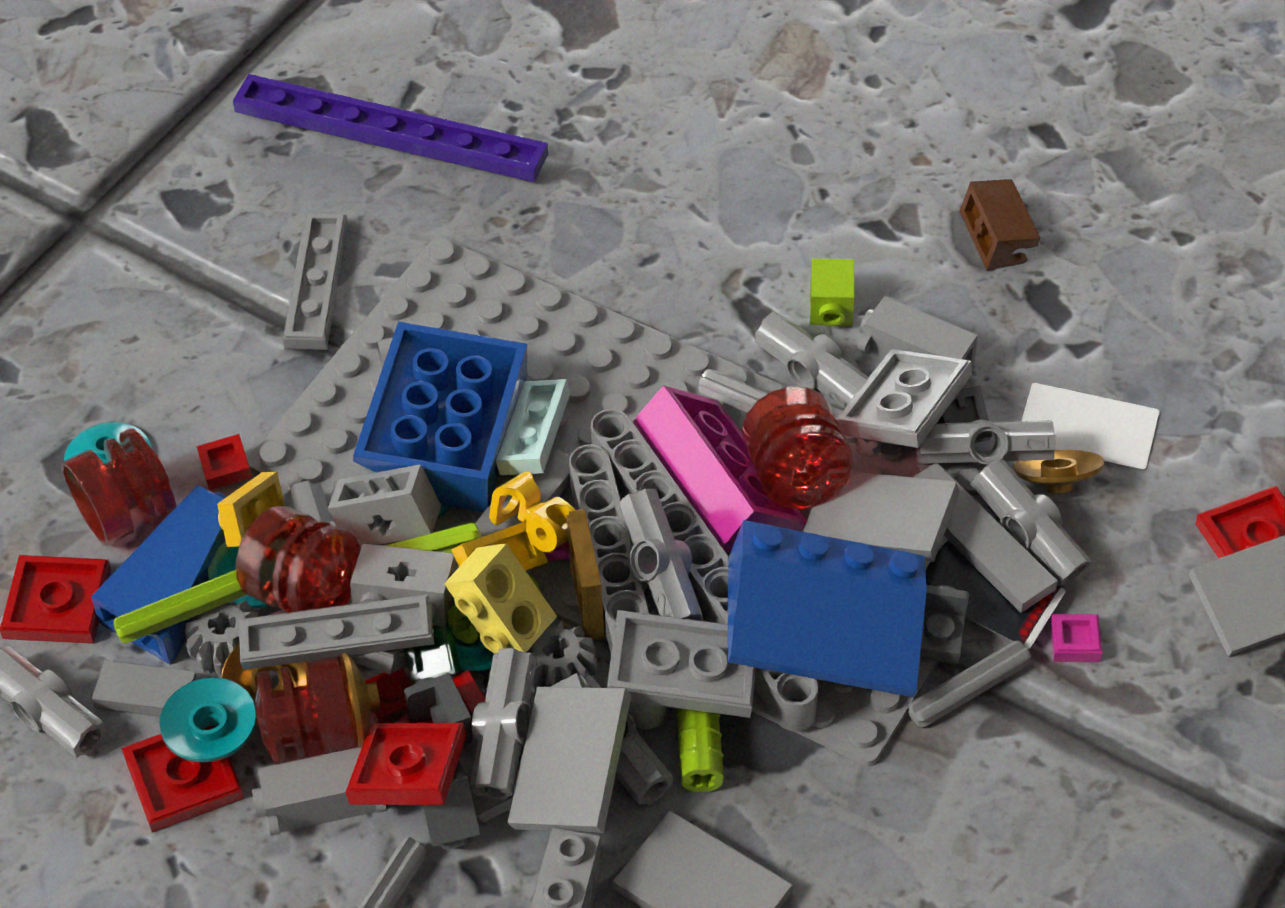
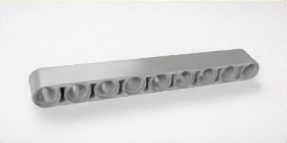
(638, 469)

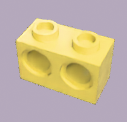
(500, 599)

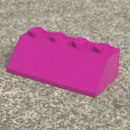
(710, 463)

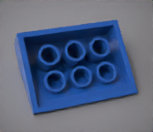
(445, 407)
(826, 608)

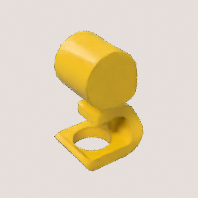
(545, 521)

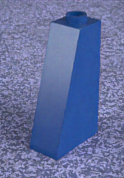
(163, 565)

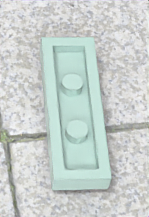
(533, 427)

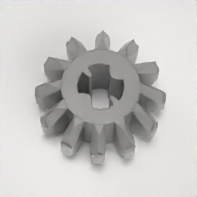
(216, 634)
(561, 655)

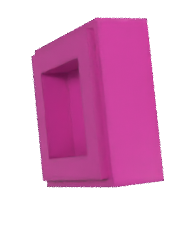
(1075, 638)

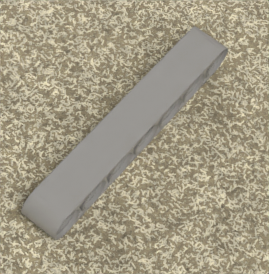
(596, 492)

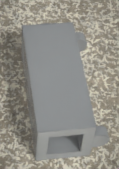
(908, 329)
(308, 792)

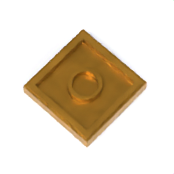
(585, 574)

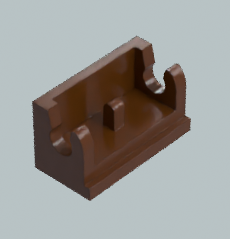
(998, 222)

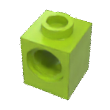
(832, 292)

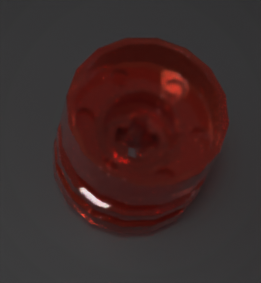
(797, 447)
(126, 482)
(296, 561)
(305, 711)

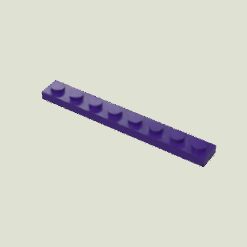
(391, 127)

